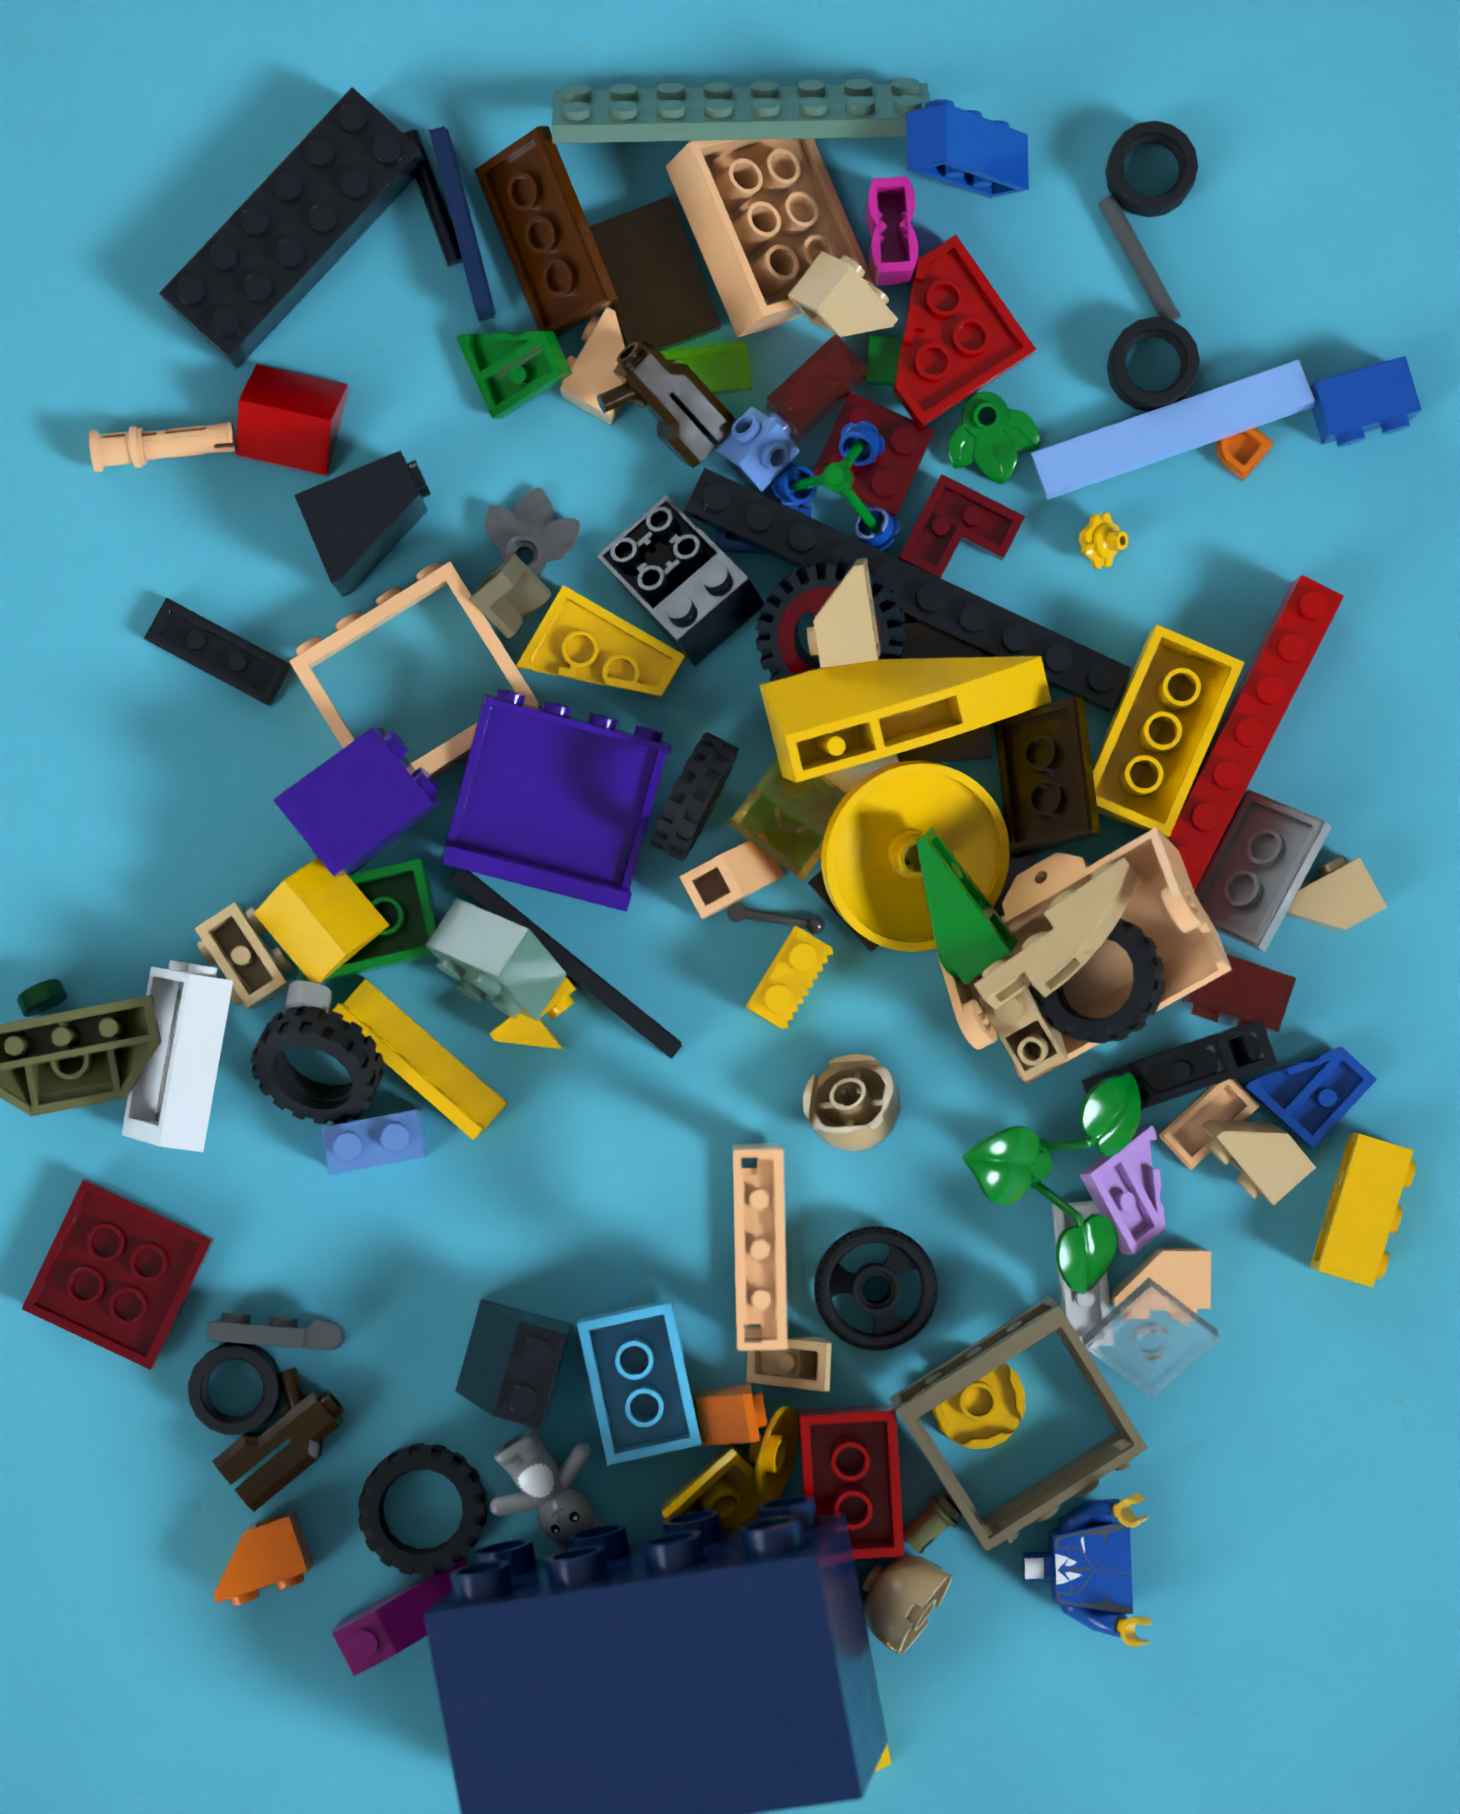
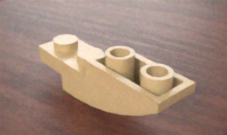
(1080, 925)

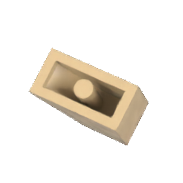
(846, 622)

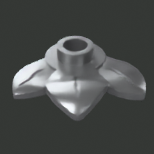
(532, 528)

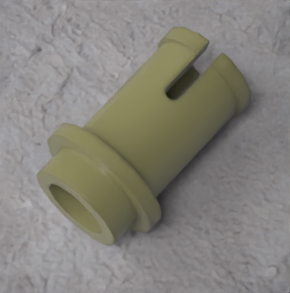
(931, 1522)

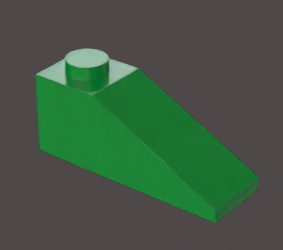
(961, 917)

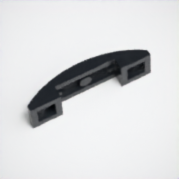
(1197, 1063)

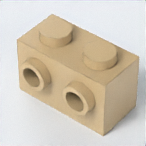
(241, 951)

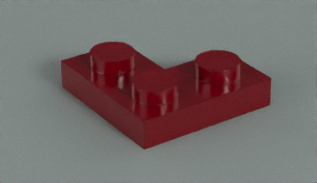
(956, 515)

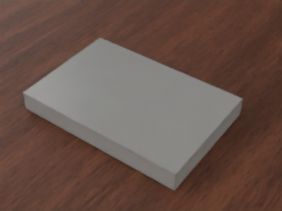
(1259, 868)

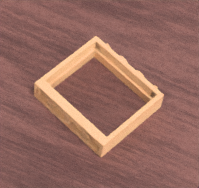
(390, 605)
(760, 1247)

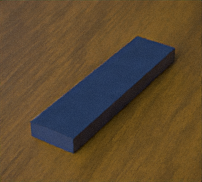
(462, 223)

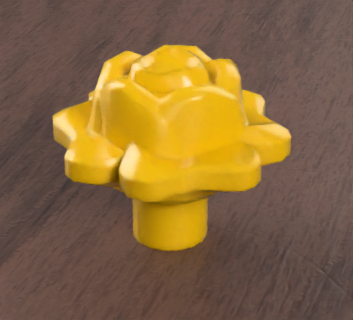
(1102, 540)

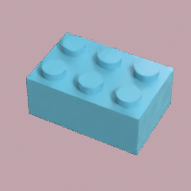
(639, 1381)

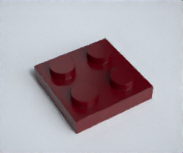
(890, 476)

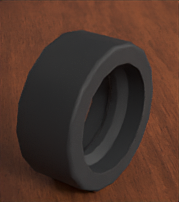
(1173, 140)
(1162, 329)
(210, 1415)

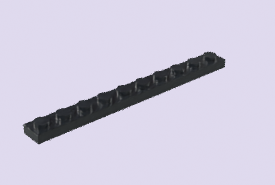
(920, 594)

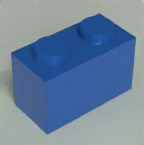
(1365, 401)

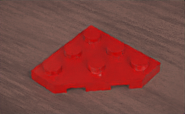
(953, 334)

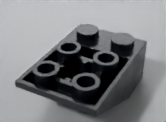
(681, 580)

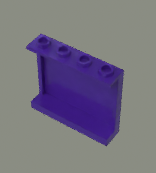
(555, 800)

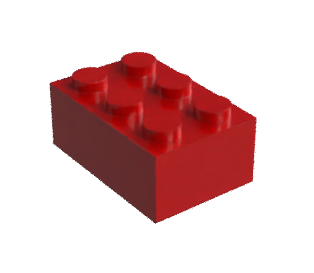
(854, 1469)

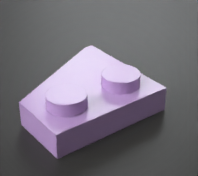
(1129, 1192)

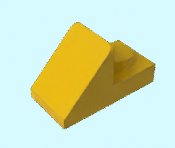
(535, 1033)

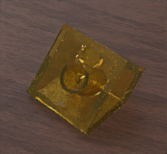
(788, 818)

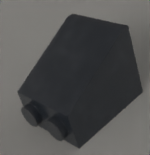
(363, 516)
(513, 1363)

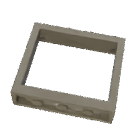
(978, 1360)

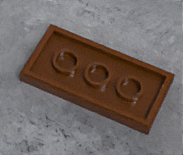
(546, 233)

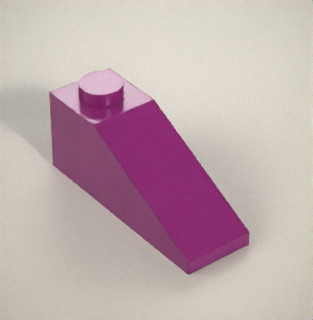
(391, 1622)

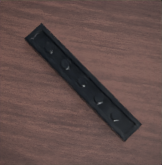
(571, 964)

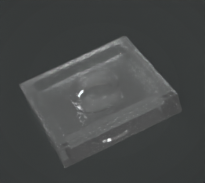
(1150, 1338)

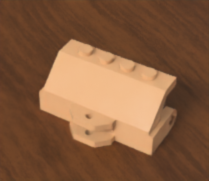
(1160, 906)

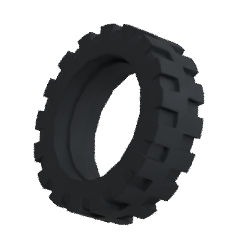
(694, 796)
(1132, 1013)
(332, 1036)
(390, 1548)

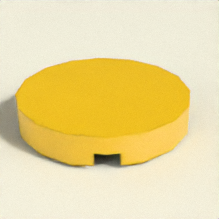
(984, 1411)

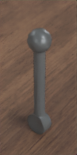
(737, 913)

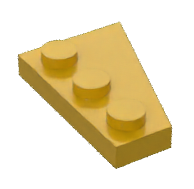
(599, 648)

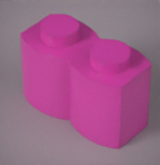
(889, 221)

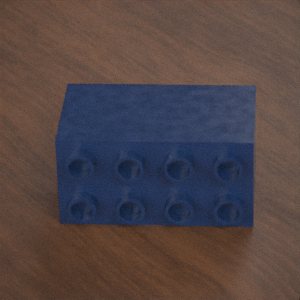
(661, 1670)

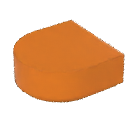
(1243, 451)

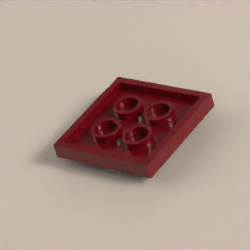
(118, 1274)

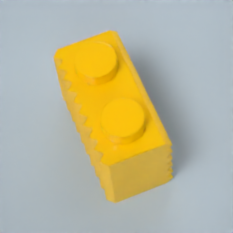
(789, 978)

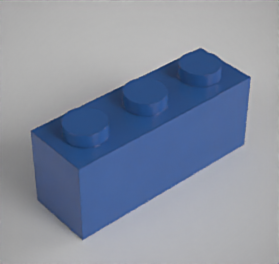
(967, 150)

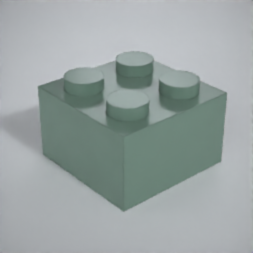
(495, 960)

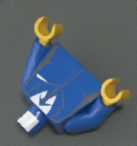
(1093, 1567)

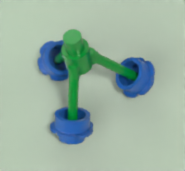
(858, 447)

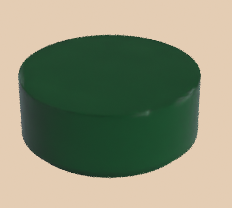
(41, 997)

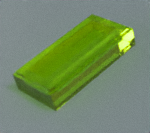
(719, 366)

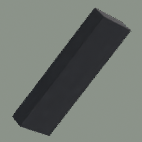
(218, 652)

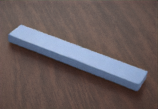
(1173, 429)

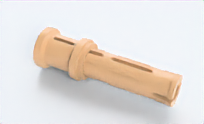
(139, 446)

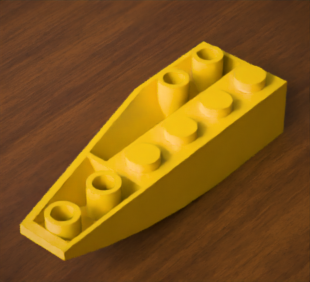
(890, 706)

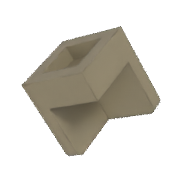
(510, 595)

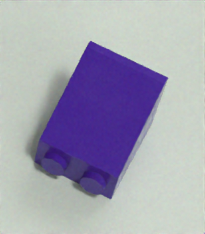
(359, 801)

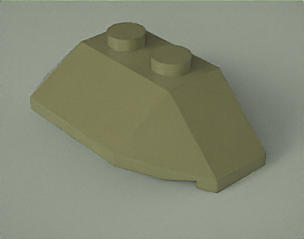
(77, 1055)

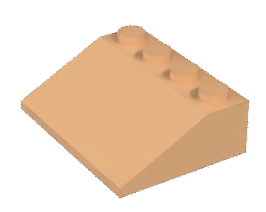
(761, 221)

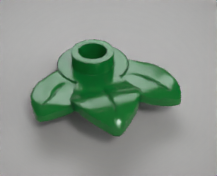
(993, 444)

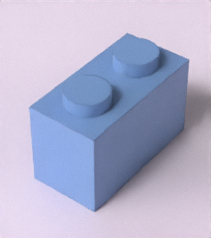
(375, 1141)

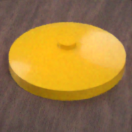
(873, 853)

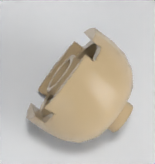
(852, 1103)
(903, 1599)

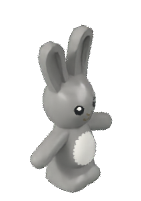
(546, 1486)

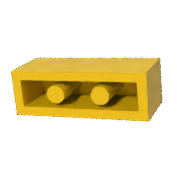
(1363, 1209)

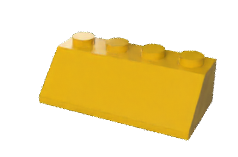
(1162, 730)

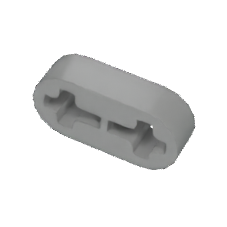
(308, 994)

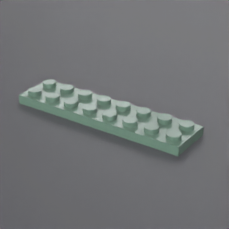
(735, 113)

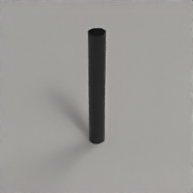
(436, 206)

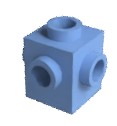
(758, 447)

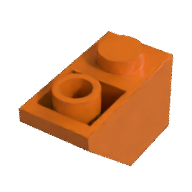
(730, 1415)
(266, 1555)

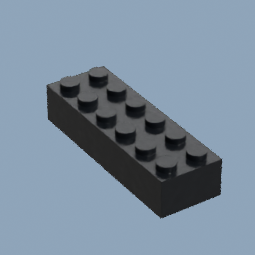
(294, 228)

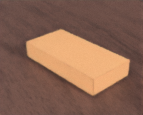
(1218, 1102)

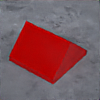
(289, 419)

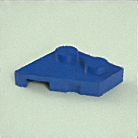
(1313, 1092)

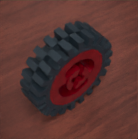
(807, 592)

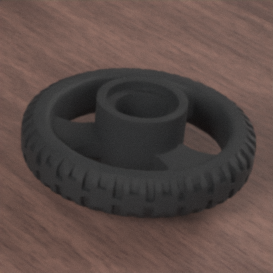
(903, 1256)

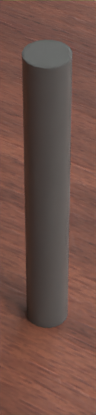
(1138, 258)

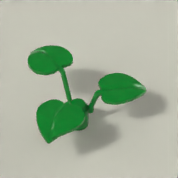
(1017, 1160)

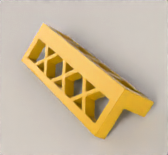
(423, 1060)

